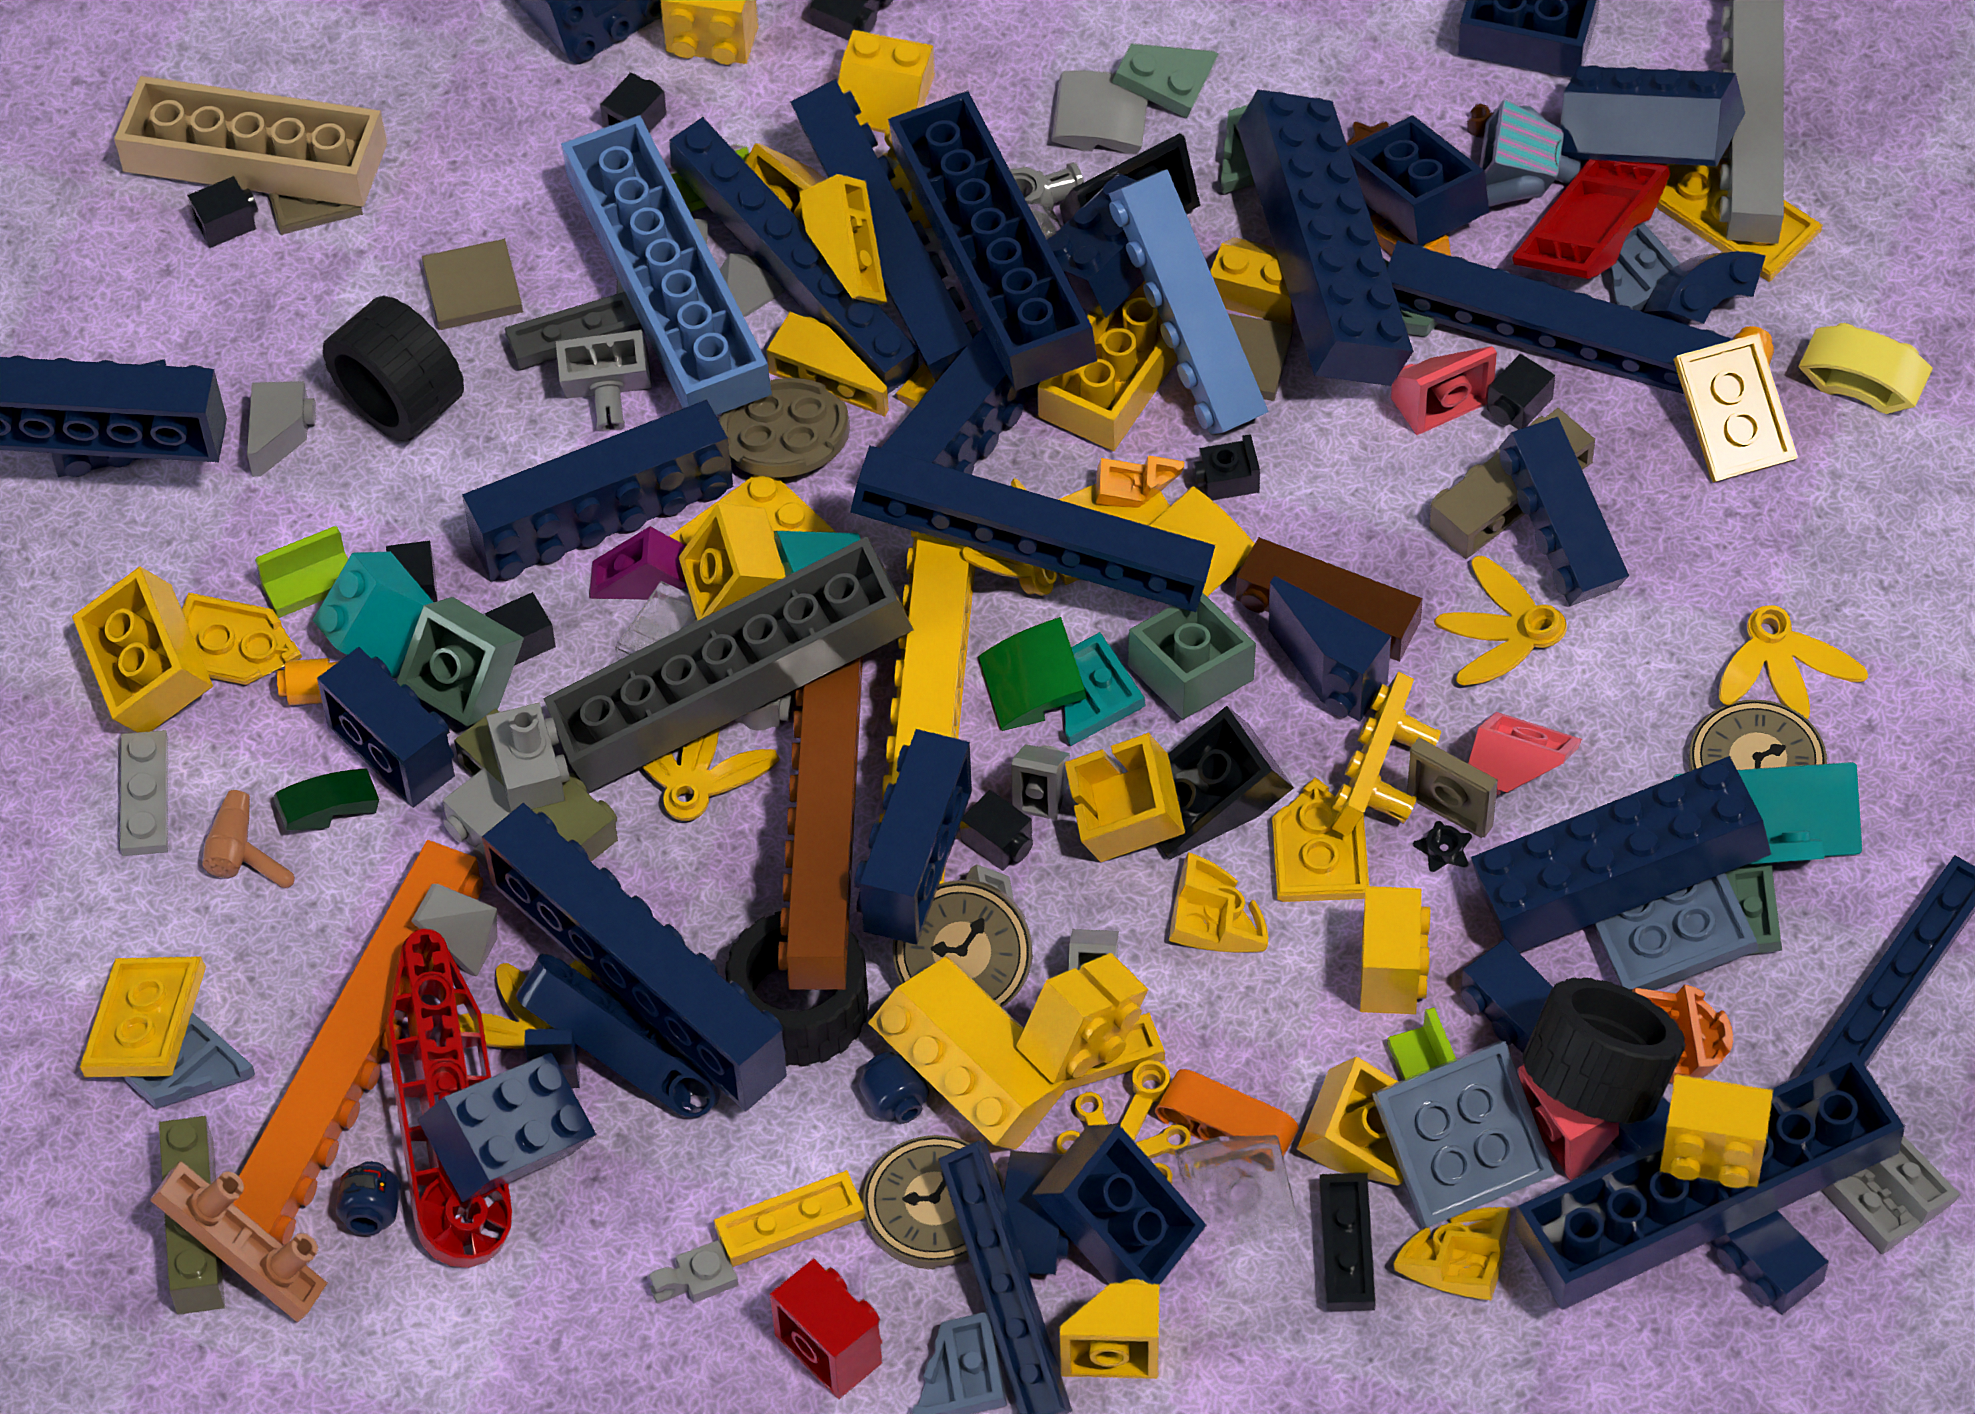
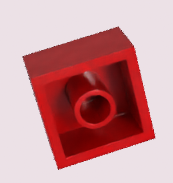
(827, 1327)

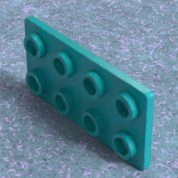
(1807, 810)

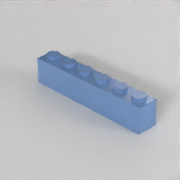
(1187, 303)

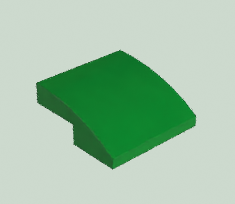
(1032, 674)

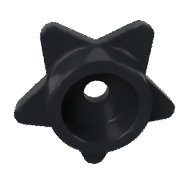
(1446, 835)

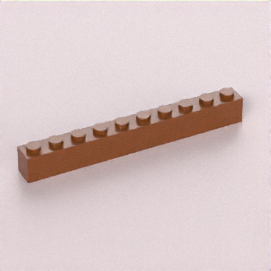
(821, 830)

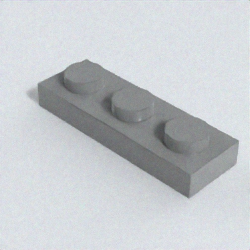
(144, 793)

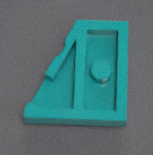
(1108, 690)

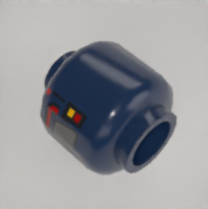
(368, 1198)

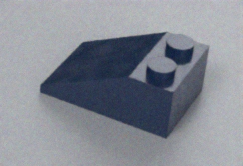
(1330, 649)

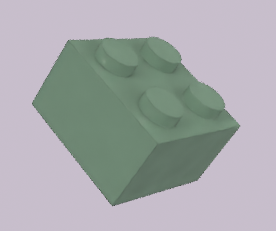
(1191, 656)
(459, 660)

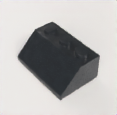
(1169, 155)

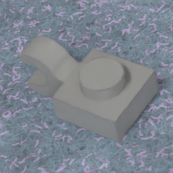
(699, 1272)

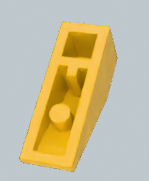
(843, 231)
(816, 353)

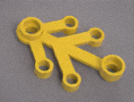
(1135, 1114)

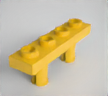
(1364, 767)

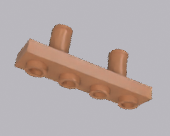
(241, 1243)

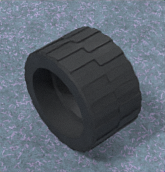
(393, 368)
(811, 1033)
(1603, 1050)

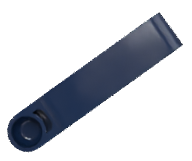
(614, 1035)

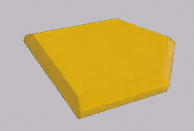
(237, 638)
(1314, 858)

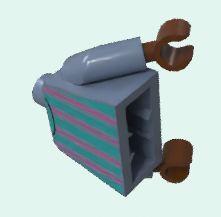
(1519, 152)

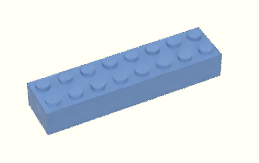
(666, 267)

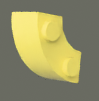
(1865, 367)

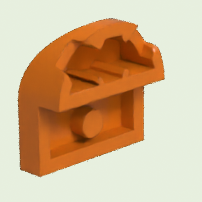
(1705, 1031)

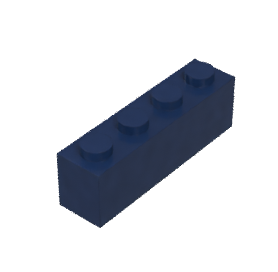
(1562, 511)

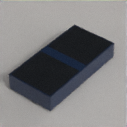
(561, 1044)

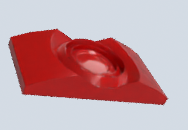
(1593, 218)

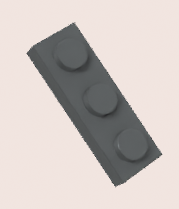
(536, 339)

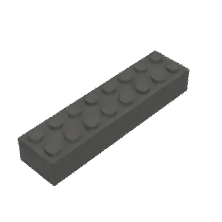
(727, 664)

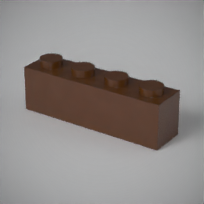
(1366, 599)

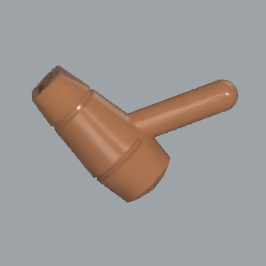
(228, 845)

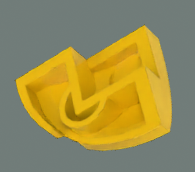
(1211, 896)
(1454, 1246)

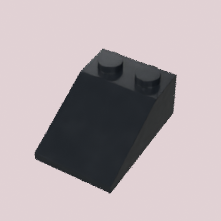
(1222, 780)

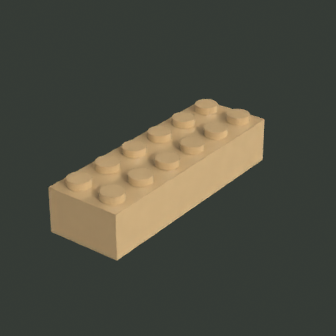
(256, 137)

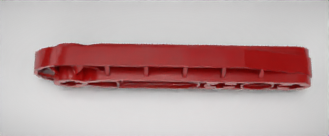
(440, 1073)

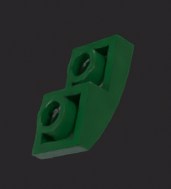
(317, 799)

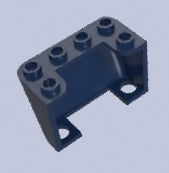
(590, 26)

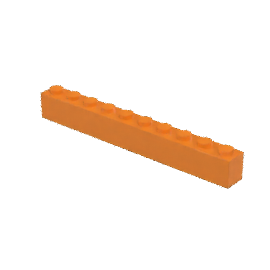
(343, 1057)

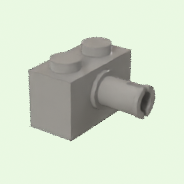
(604, 369)
(526, 756)

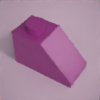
(638, 567)

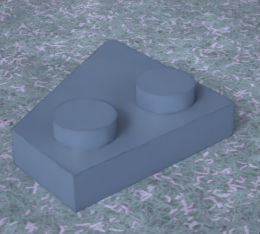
(1640, 267)
(202, 1066)
(964, 1370)

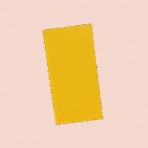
(1694, 200)

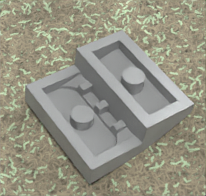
(1098, 112)
(1893, 1197)

